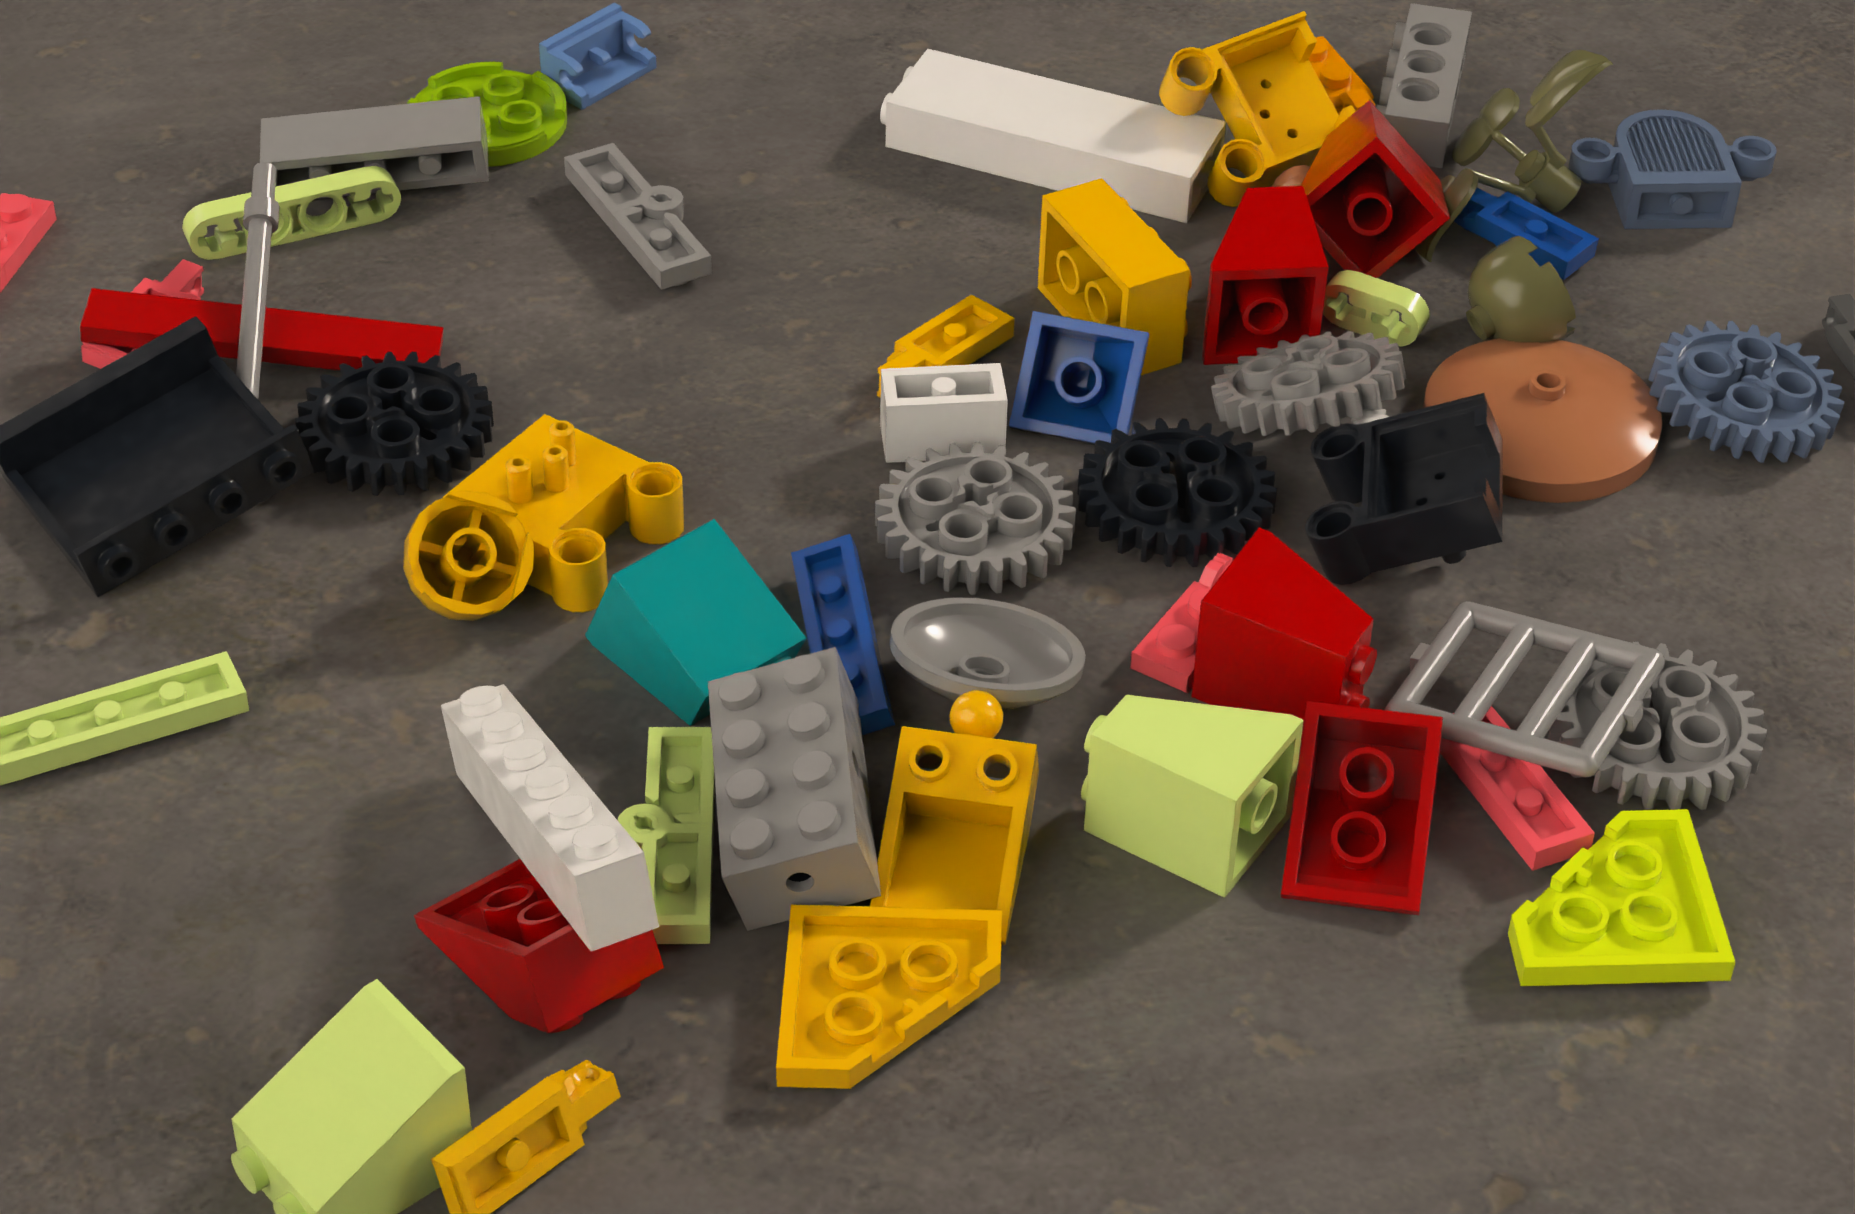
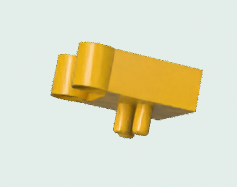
(1264, 96)
(572, 497)

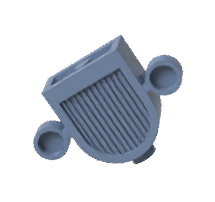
(1672, 170)

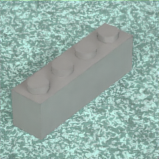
(413, 141)

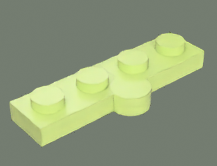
(678, 831)

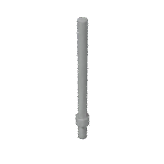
(260, 221)

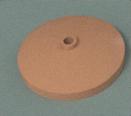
(1566, 416)

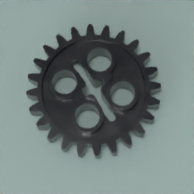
(395, 423)
(1136, 499)

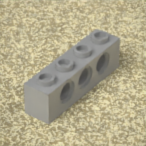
(1425, 78)

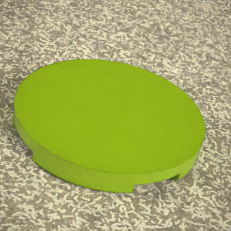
(519, 109)

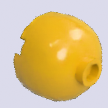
(467, 555)

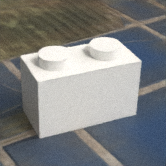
(942, 407)

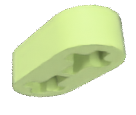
(1375, 307)

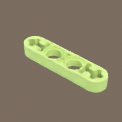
(293, 220)

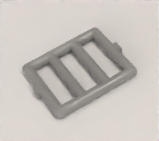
(1528, 741)

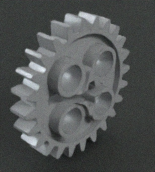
(1309, 383)
(975, 518)
(1704, 726)

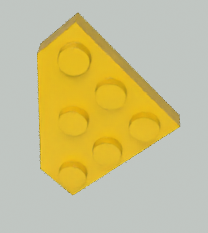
(876, 983)

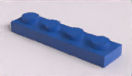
(840, 617)

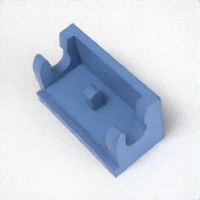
(597, 55)

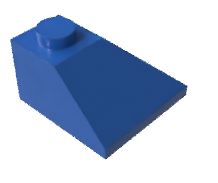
(1078, 378)

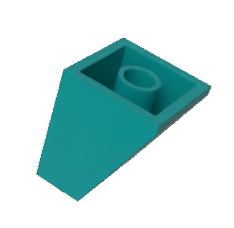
(691, 619)

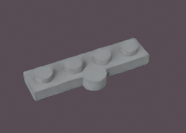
(640, 215)

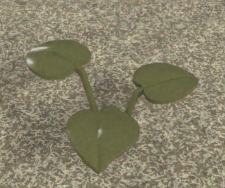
(1540, 174)

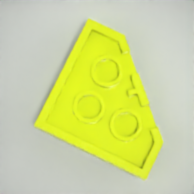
(1626, 911)

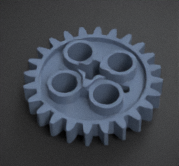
(1745, 391)

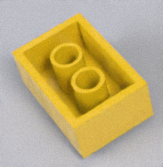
(1113, 269)

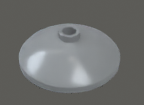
(987, 648)

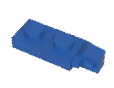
(1511, 216)

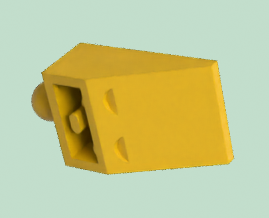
(953, 830)

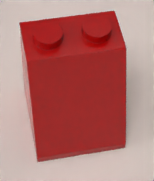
(1372, 194)
(1265, 277)
(1280, 636)

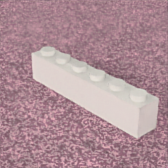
(550, 817)

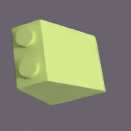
(1191, 784)
(354, 1115)

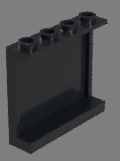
(147, 456)

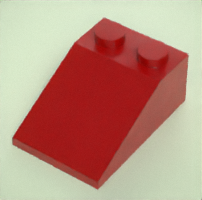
(1362, 808)
(529, 955)

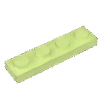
(119, 716)

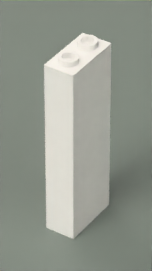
(1052, 133)

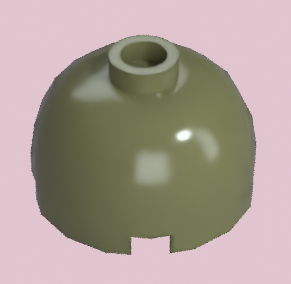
(1517, 297)

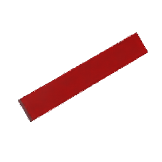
(288, 337)

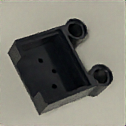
(1424, 488)

